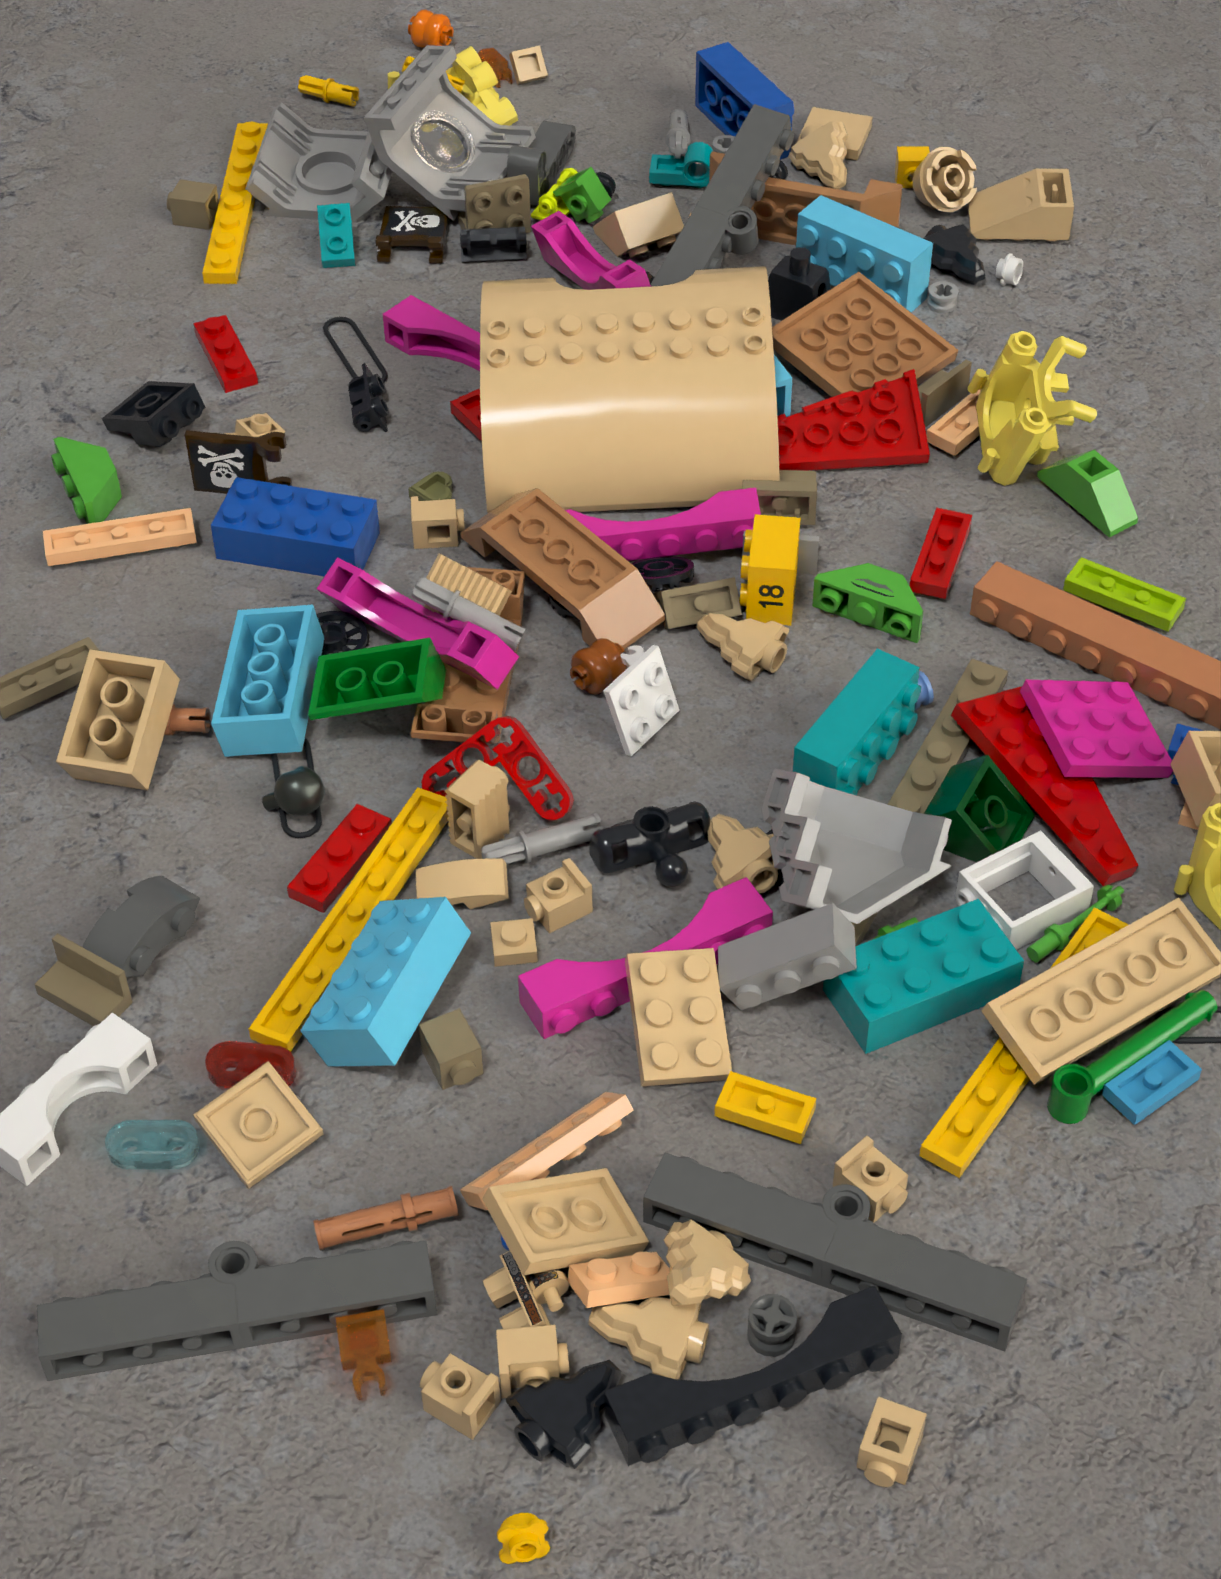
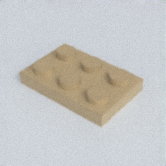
(677, 1017)
(564, 1220)

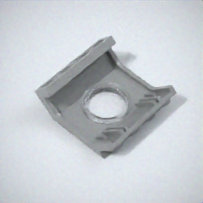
(437, 135)

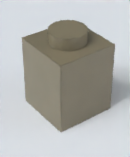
(193, 204)
(451, 1049)

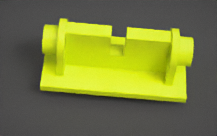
(549, 202)

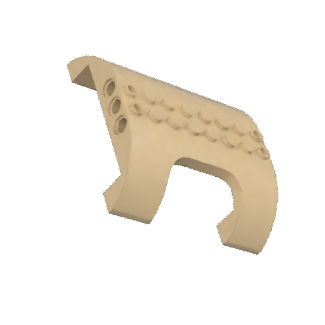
(628, 390)

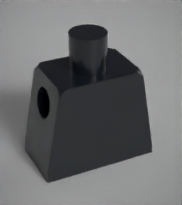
(796, 283)

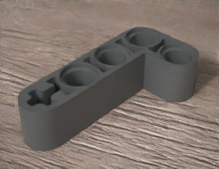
(543, 157)

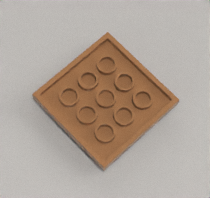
(859, 338)

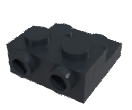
(156, 412)

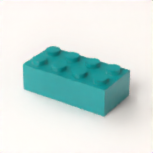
(861, 725)
(925, 976)

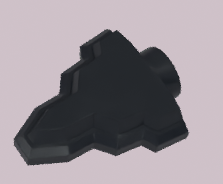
(956, 252)
(563, 1413)

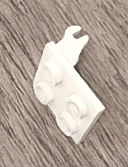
(641, 697)

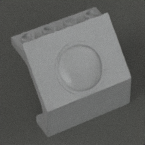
(314, 168)

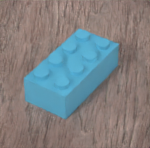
(856, 242)
(268, 681)
(386, 982)

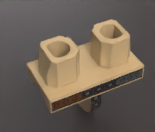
(511, 1284)

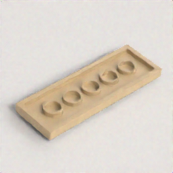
(1104, 990)

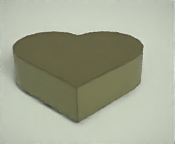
(433, 487)

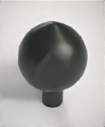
(296, 792)

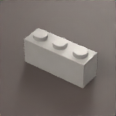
(787, 957)

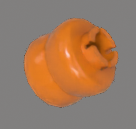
(430, 29)

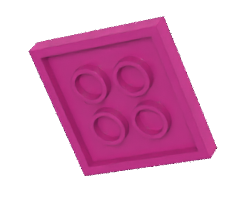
(1096, 729)

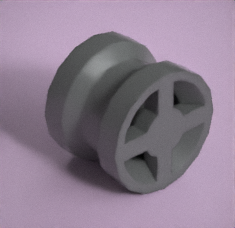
(765, 1315)

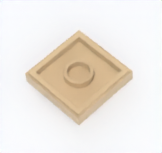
(856, 126)
(258, 1125)

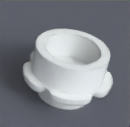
(1009, 270)

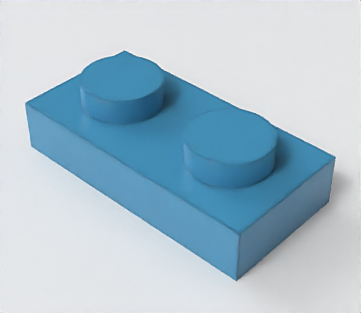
(1151, 1082)

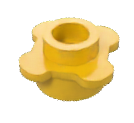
(522, 1538)

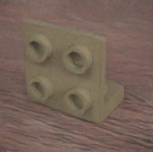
(497, 204)
(790, 497)

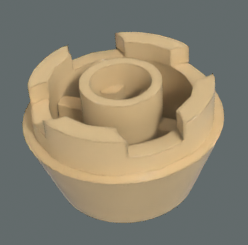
(945, 179)

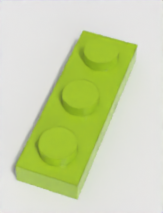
(1124, 594)

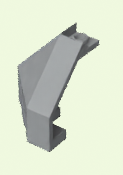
(848, 847)

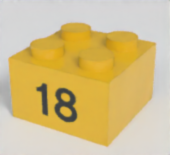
(770, 568)

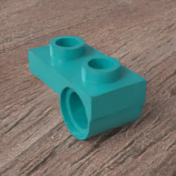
(684, 171)
(336, 235)

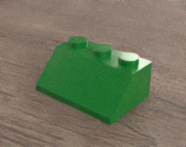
(377, 678)

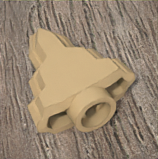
(822, 153)
(746, 643)
(741, 854)
(702, 1265)
(654, 1332)

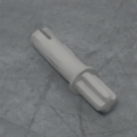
(678, 136)
(463, 610)
(542, 841)

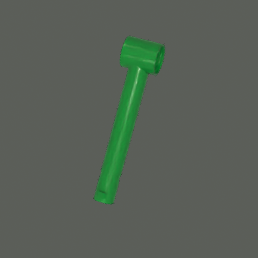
(1089, 1080)

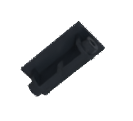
(493, 244)
(367, 401)

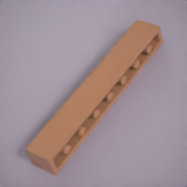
(1100, 641)

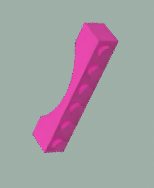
(573, 256)
(426, 331)
(704, 528)
(457, 642)
(572, 992)

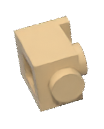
(436, 523)
(559, 897)
(874, 1175)
(529, 1357)
(460, 1408)
(890, 1443)

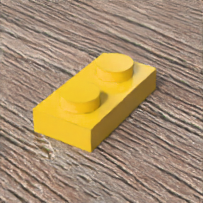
(765, 1107)

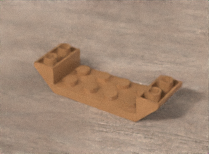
(784, 199)
(570, 566)
(466, 701)

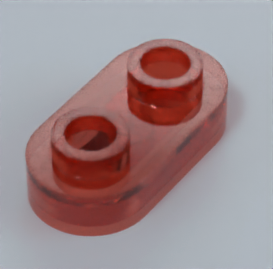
(246, 1059)

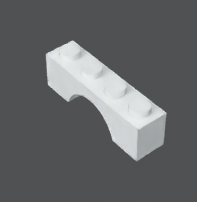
(107, 1059)

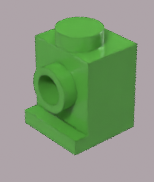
(584, 195)

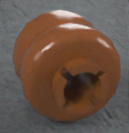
(597, 665)

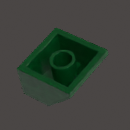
(983, 809)

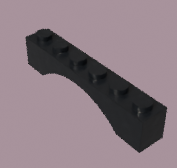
(665, 1412)

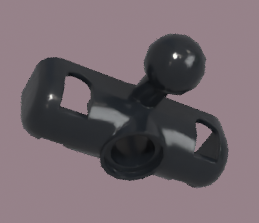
(652, 837)

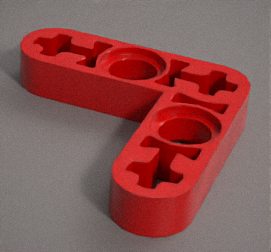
(509, 757)

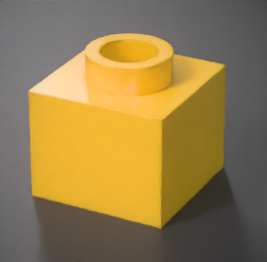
(907, 161)

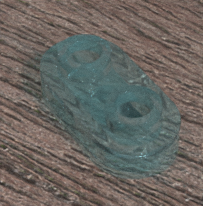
(153, 1143)

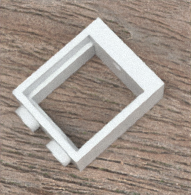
(1048, 866)

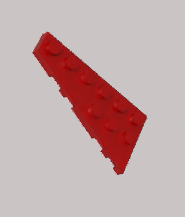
(857, 429)
(1069, 805)

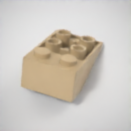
(1024, 207)

